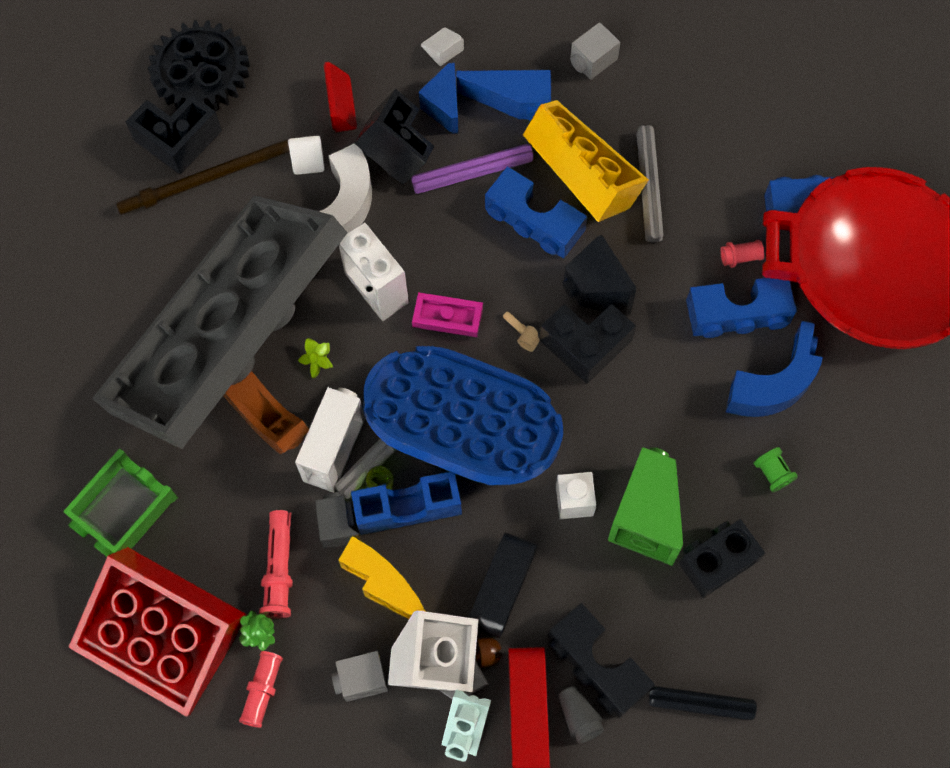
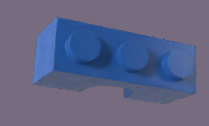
(553, 230)
(714, 313)
(387, 509)

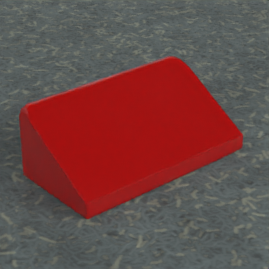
(340, 98)

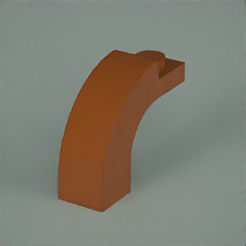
(266, 415)

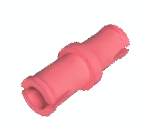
(261, 689)

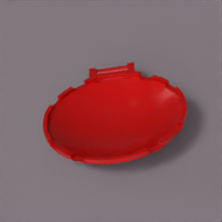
(870, 256)

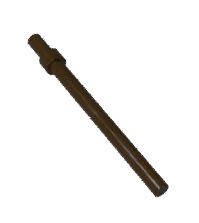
(149, 197)

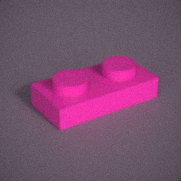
(447, 314)

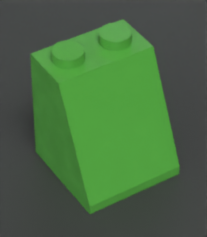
(650, 509)

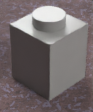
(594, 51)
(359, 676)

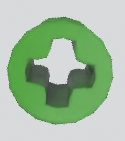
(775, 469)

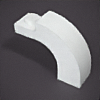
(355, 187)

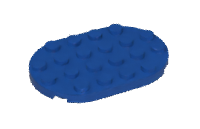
(462, 415)

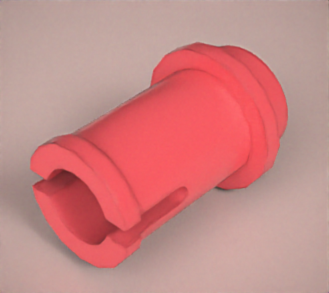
(740, 253)

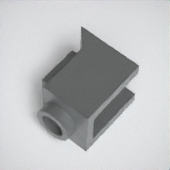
(335, 520)

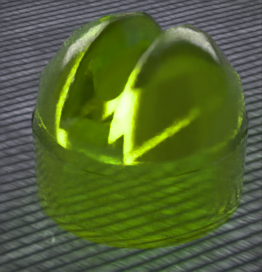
(382, 474)

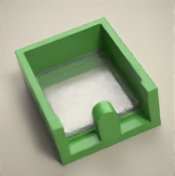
(119, 505)

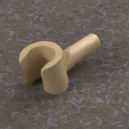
(529, 335)

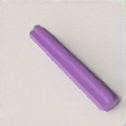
(472, 168)

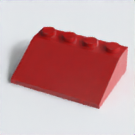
(155, 629)

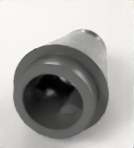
(580, 716)

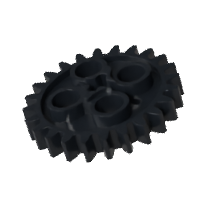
(199, 65)

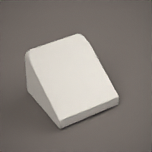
(443, 45)
(306, 155)

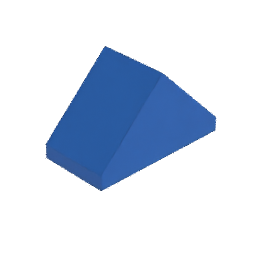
(439, 98)

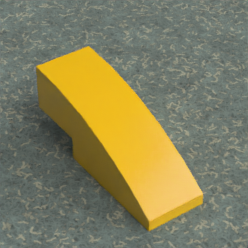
(382, 580)

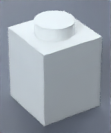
(575, 495)

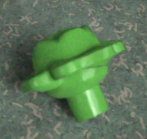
(256, 631)

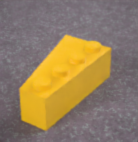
(584, 161)

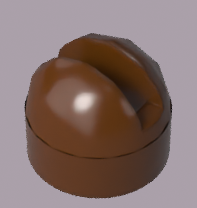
(487, 652)

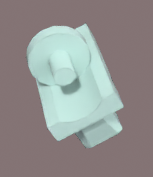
(465, 725)

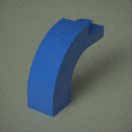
(769, 394)

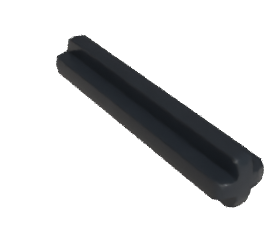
(703, 703)

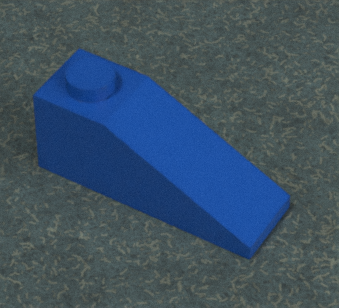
(509, 91)

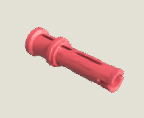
(277, 581)

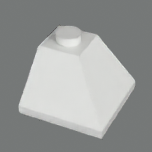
(435, 653)

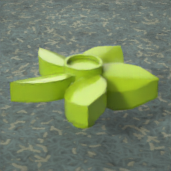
(316, 355)

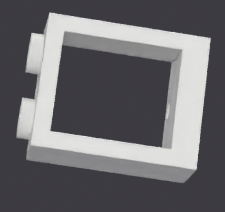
(371, 264)
(330, 438)

